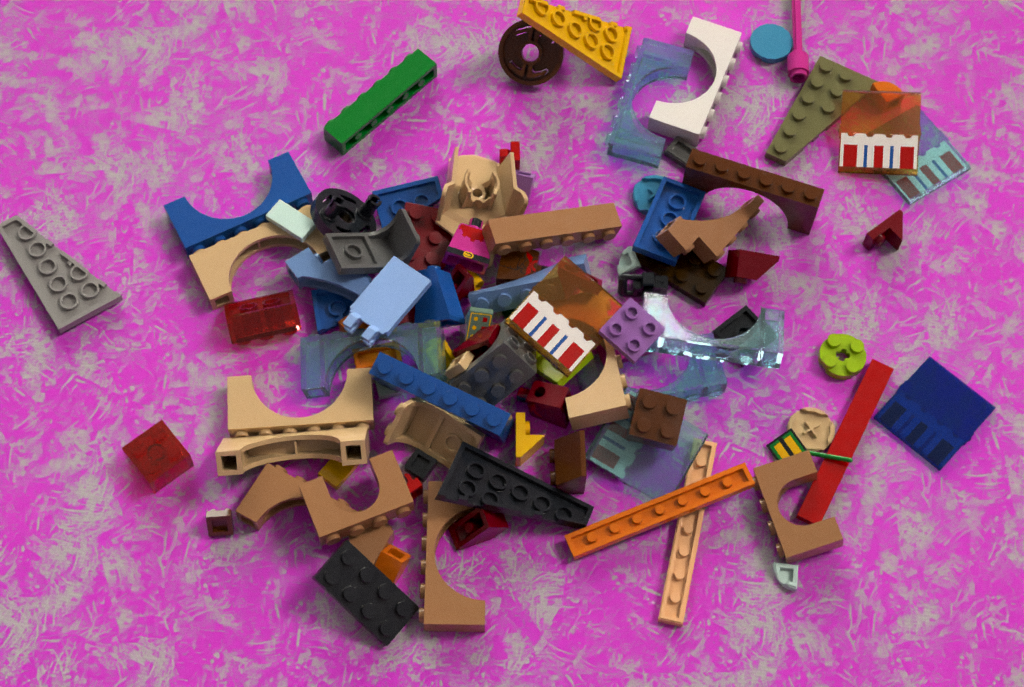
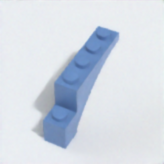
(310, 271)
(511, 294)

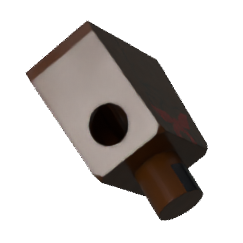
(518, 265)

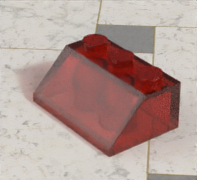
(262, 317)

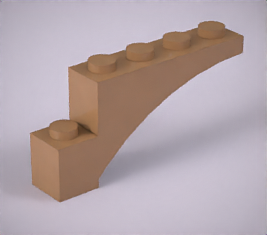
(708, 236)

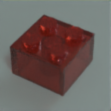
(158, 456)

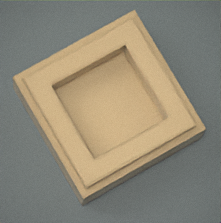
(459, 364)

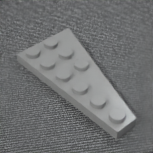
(59, 280)

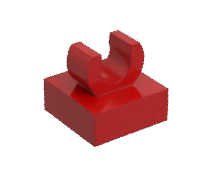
(514, 147)
(414, 486)

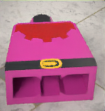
(468, 248)

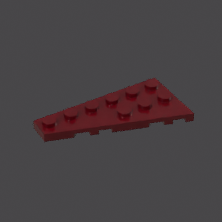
(432, 245)

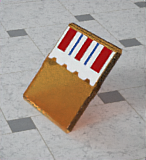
(879, 132)
(564, 316)

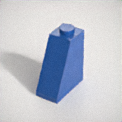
(440, 300)

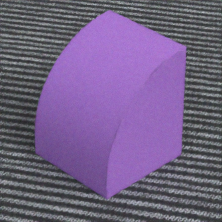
(525, 182)

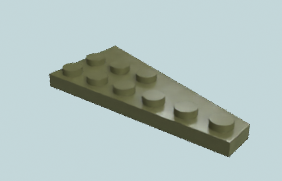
(815, 108)

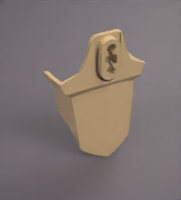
(479, 190)

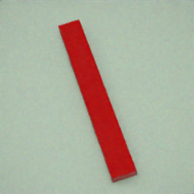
(845, 442)

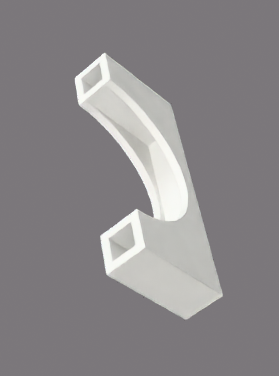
(690, 118)

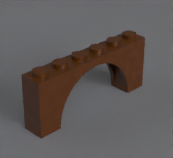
(794, 198)

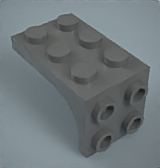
(373, 250)
(499, 369)

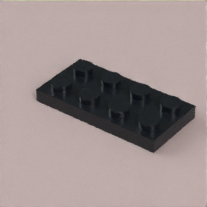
(365, 593)

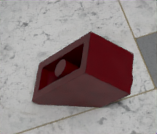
(748, 265)
(477, 528)

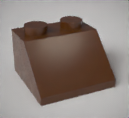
(569, 463)

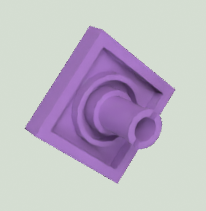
(631, 330)

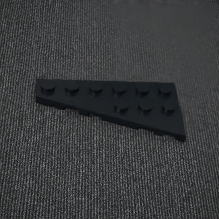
(496, 486)

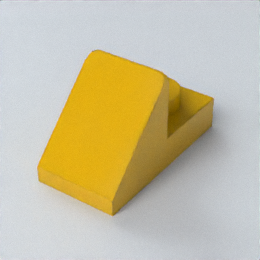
(525, 443)

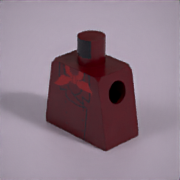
(546, 402)

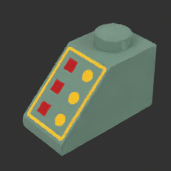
(474, 321)

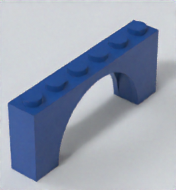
(202, 231)
(407, 379)

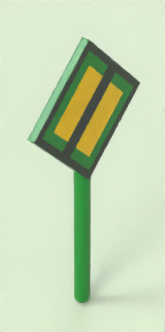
(789, 444)

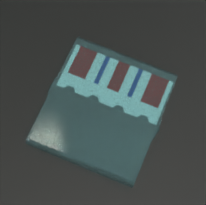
(937, 164)
(641, 465)

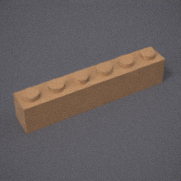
(551, 229)

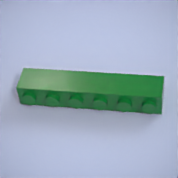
(380, 101)

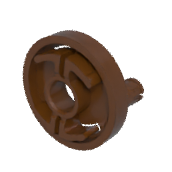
(511, 48)

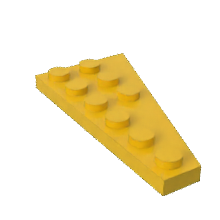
(584, 35)

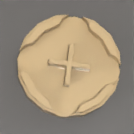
(812, 428)

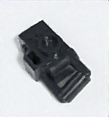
(642, 283)

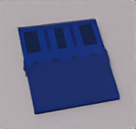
(934, 413)

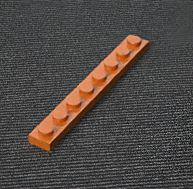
(659, 511)

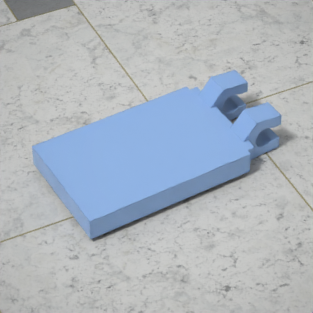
(386, 300)

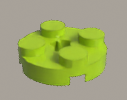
(844, 344)

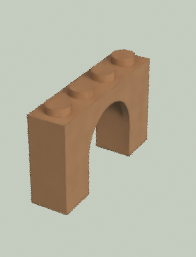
(334, 523)
(794, 540)

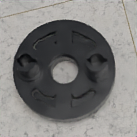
(343, 212)

